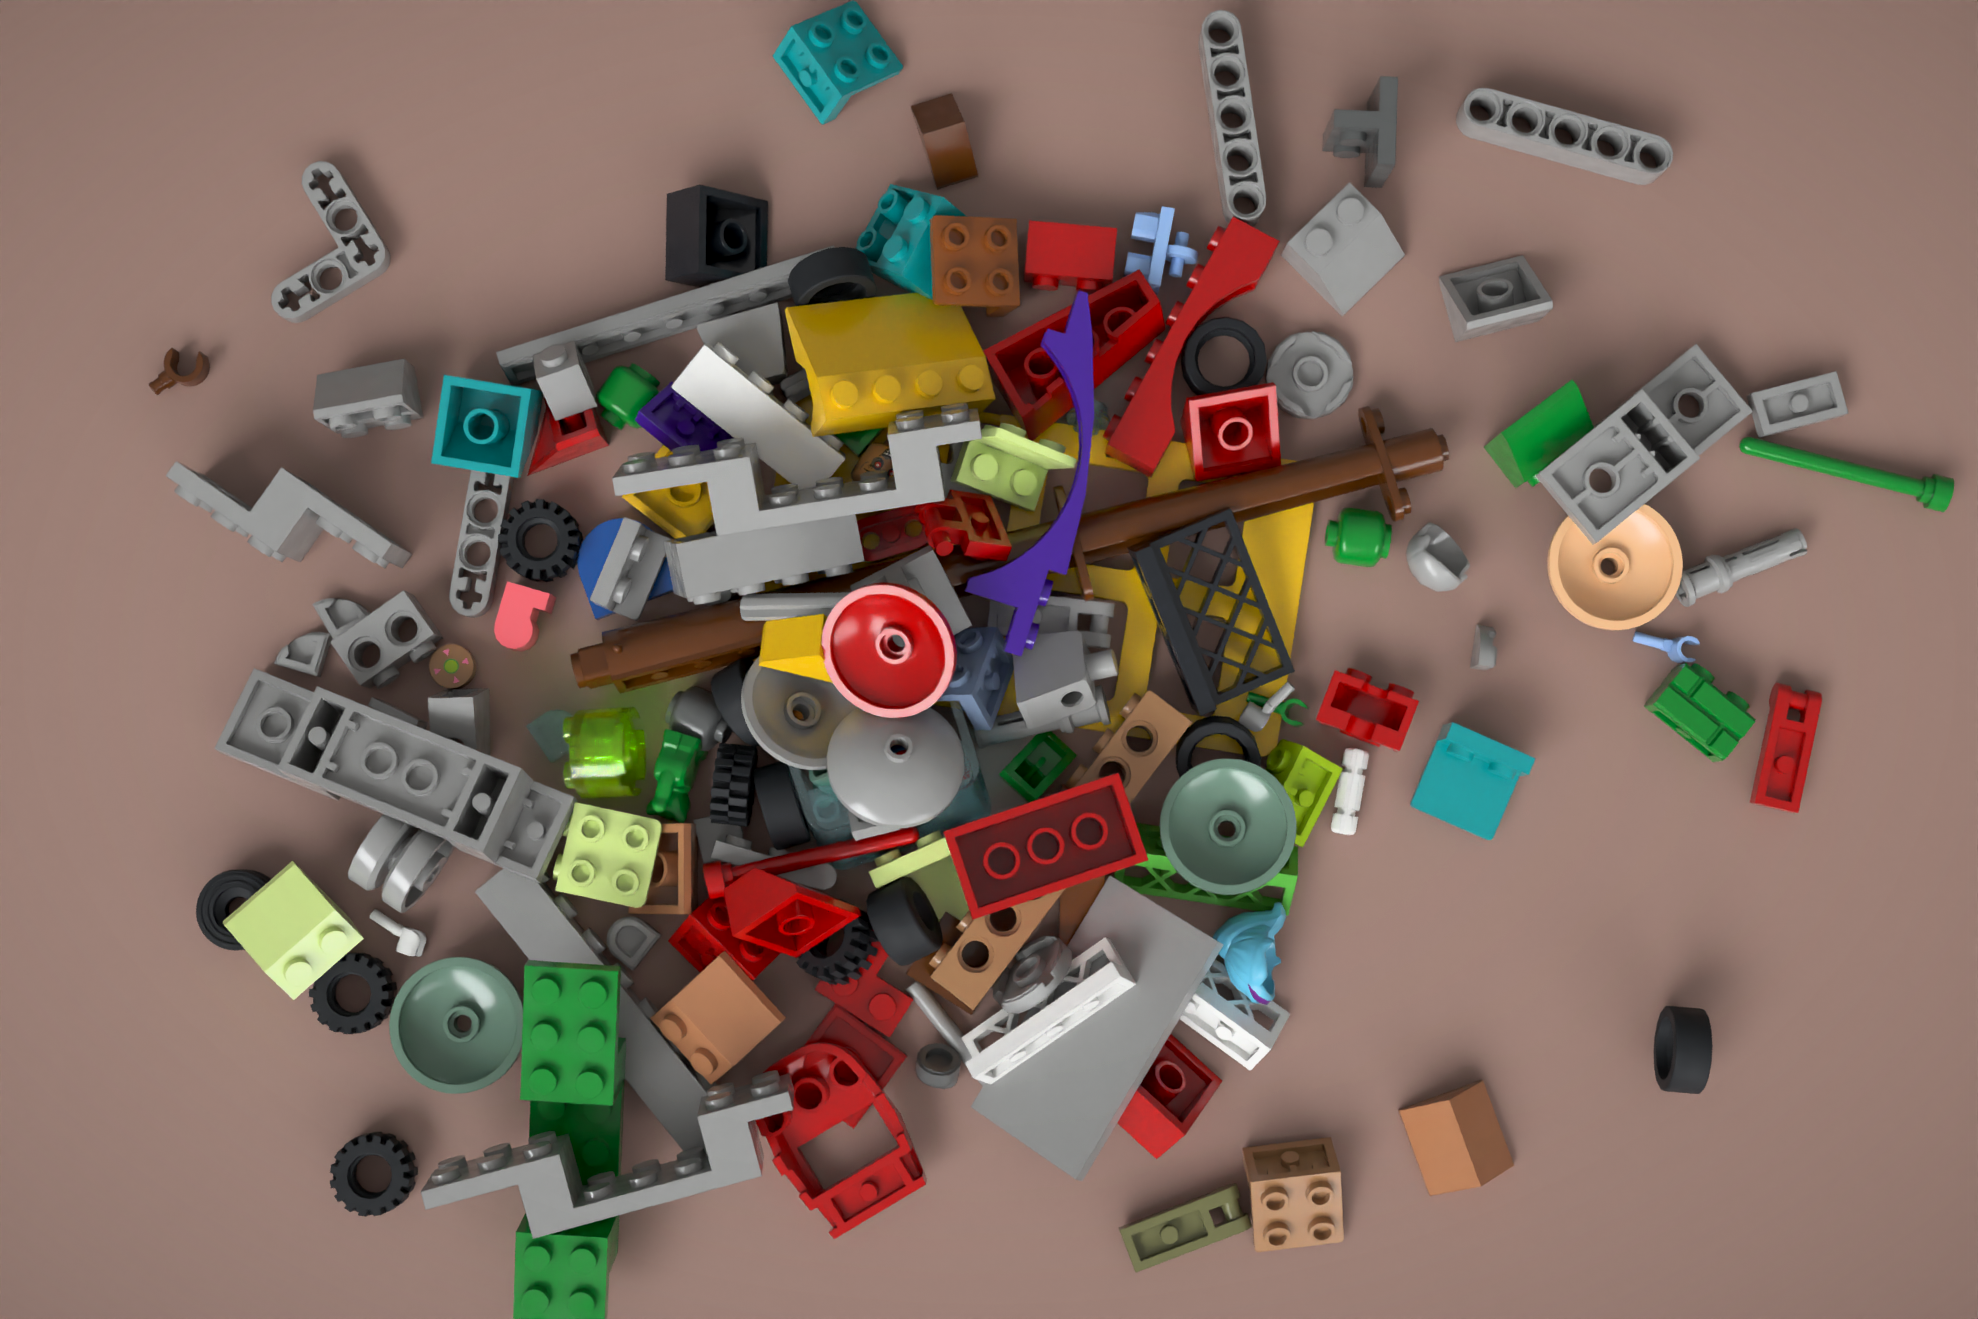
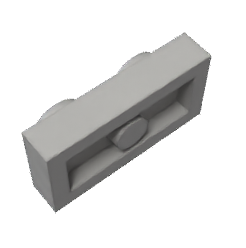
(1797, 404)

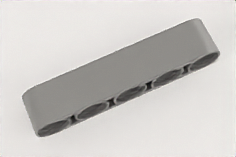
(1237, 100)
(1583, 129)

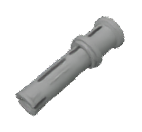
(1720, 572)
(1013, 726)

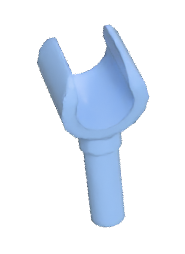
(1672, 647)

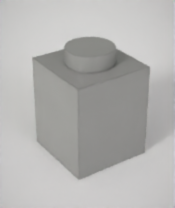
(564, 380)

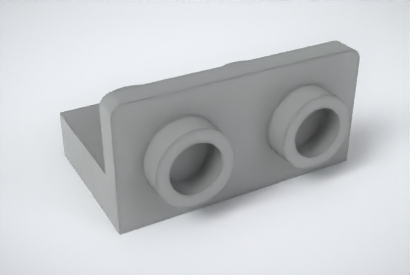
(630, 570)

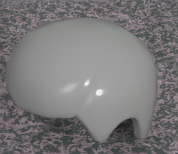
(1436, 559)

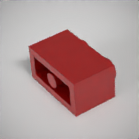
(1069, 256)

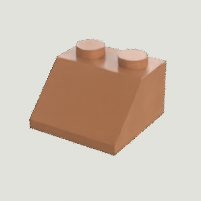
(717, 1018)

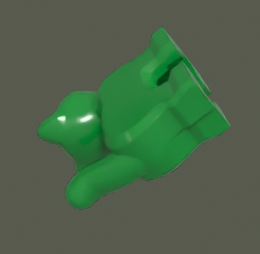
(676, 775)

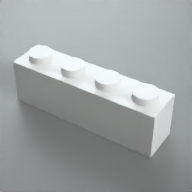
(750, 412)

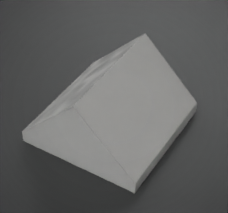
(1493, 298)

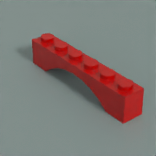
(1233, 270)

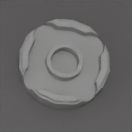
(1310, 374)
(1034, 976)

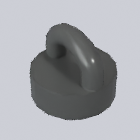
(938, 1065)

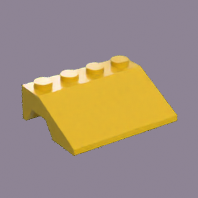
(886, 359)

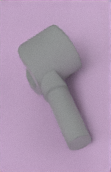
(1255, 717)

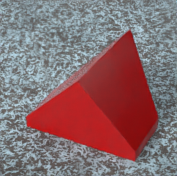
(566, 438)

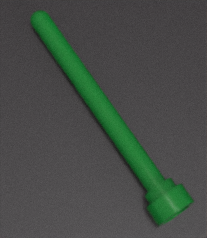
(1932, 491)

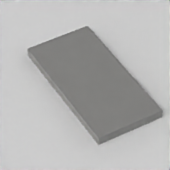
(1081, 1083)

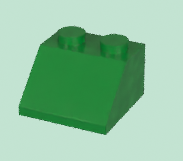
(1541, 435)

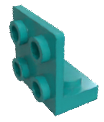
(835, 58)
(1469, 780)

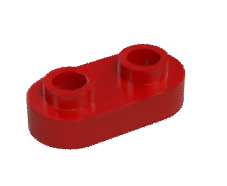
(892, 535)

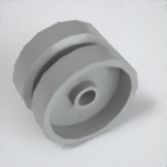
(401, 860)

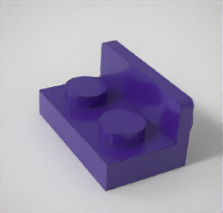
(679, 422)

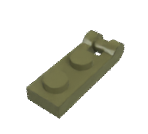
(1184, 1228)

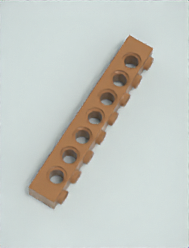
(1165, 728)

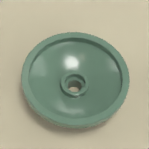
(1234, 794)
(427, 1030)

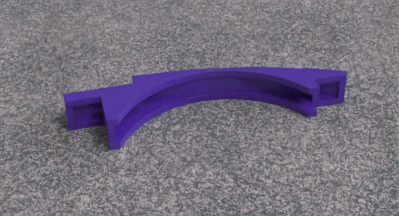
(1024, 580)

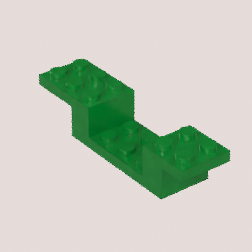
(574, 1087)

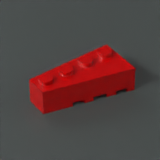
(1122, 322)

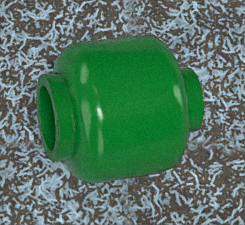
(625, 394)
(1358, 537)

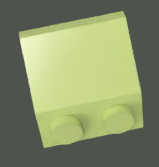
(293, 930)

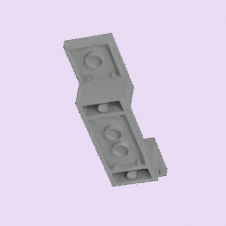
(738, 488)
(398, 771)
(552, 1181)

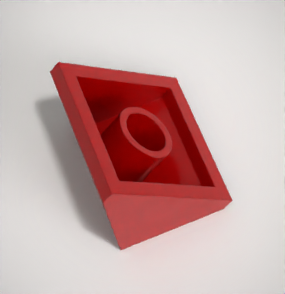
(1232, 431)

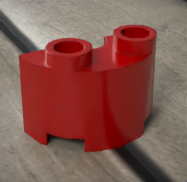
(1366, 710)

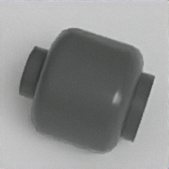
(698, 716)

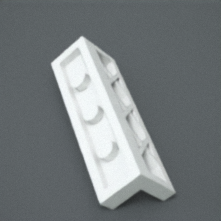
(1052, 1019)
(1231, 1023)

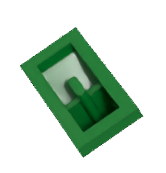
(1037, 766)

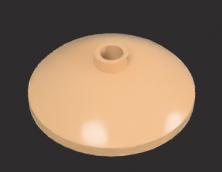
(1644, 574)

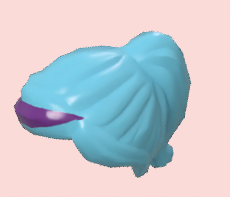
(1251, 951)

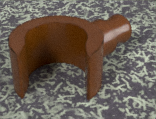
(170, 375)

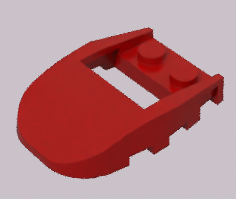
(828, 1089)

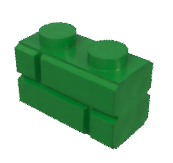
(1700, 711)

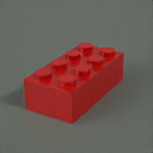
(1045, 846)

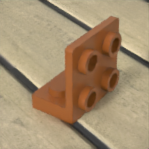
(975, 263)

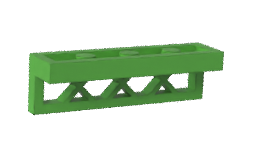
(1160, 869)

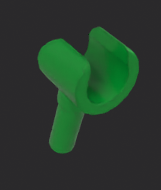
(1282, 709)

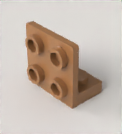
(1294, 1194)

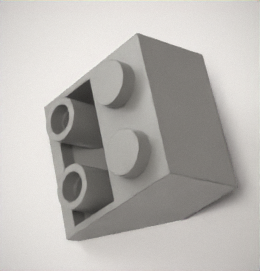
(368, 398)

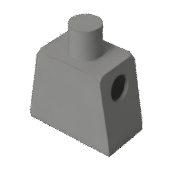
(754, 338)
(1059, 677)
(462, 716)

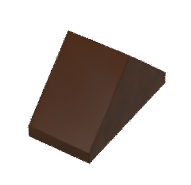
(945, 141)

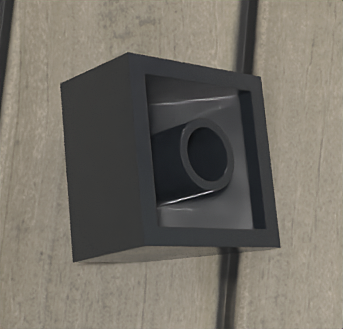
(714, 235)

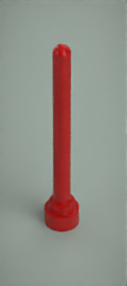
(722, 875)

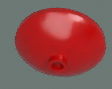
(869, 664)

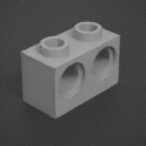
(382, 629)

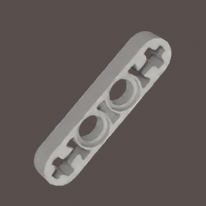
(475, 531)

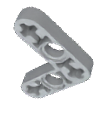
(346, 258)

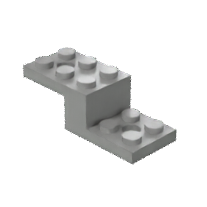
(1644, 444)
(286, 517)

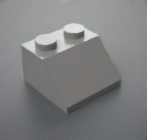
(1344, 249)

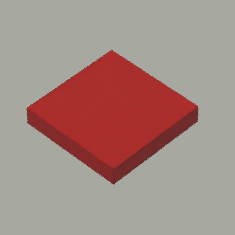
(871, 1048)

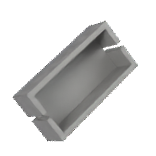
(745, 560)

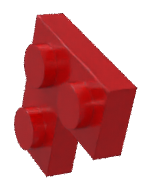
(870, 996)

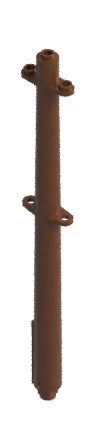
(719, 636)

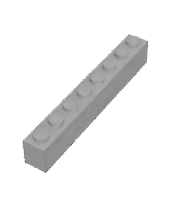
(654, 1066)

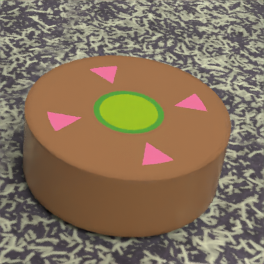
(452, 666)

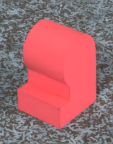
(518, 616)

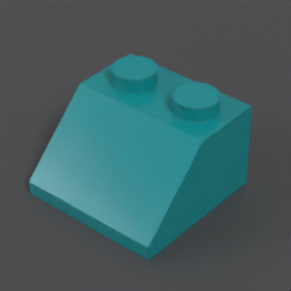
(486, 426)

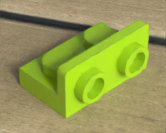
(1307, 781)

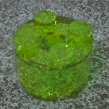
(604, 752)

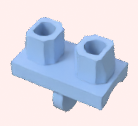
(1156, 229)

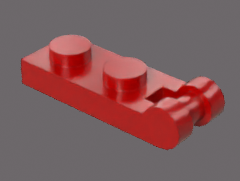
(1786, 749)

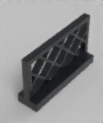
(1174, 623)

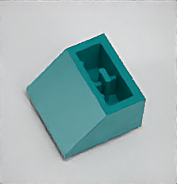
(900, 237)

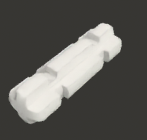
(1349, 791)

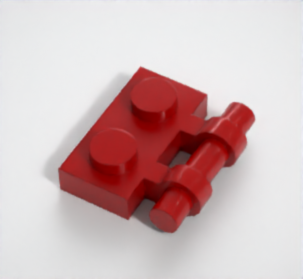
(966, 521)

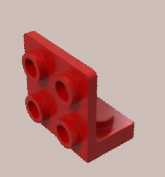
(709, 933)

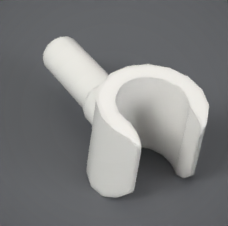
(410, 941)

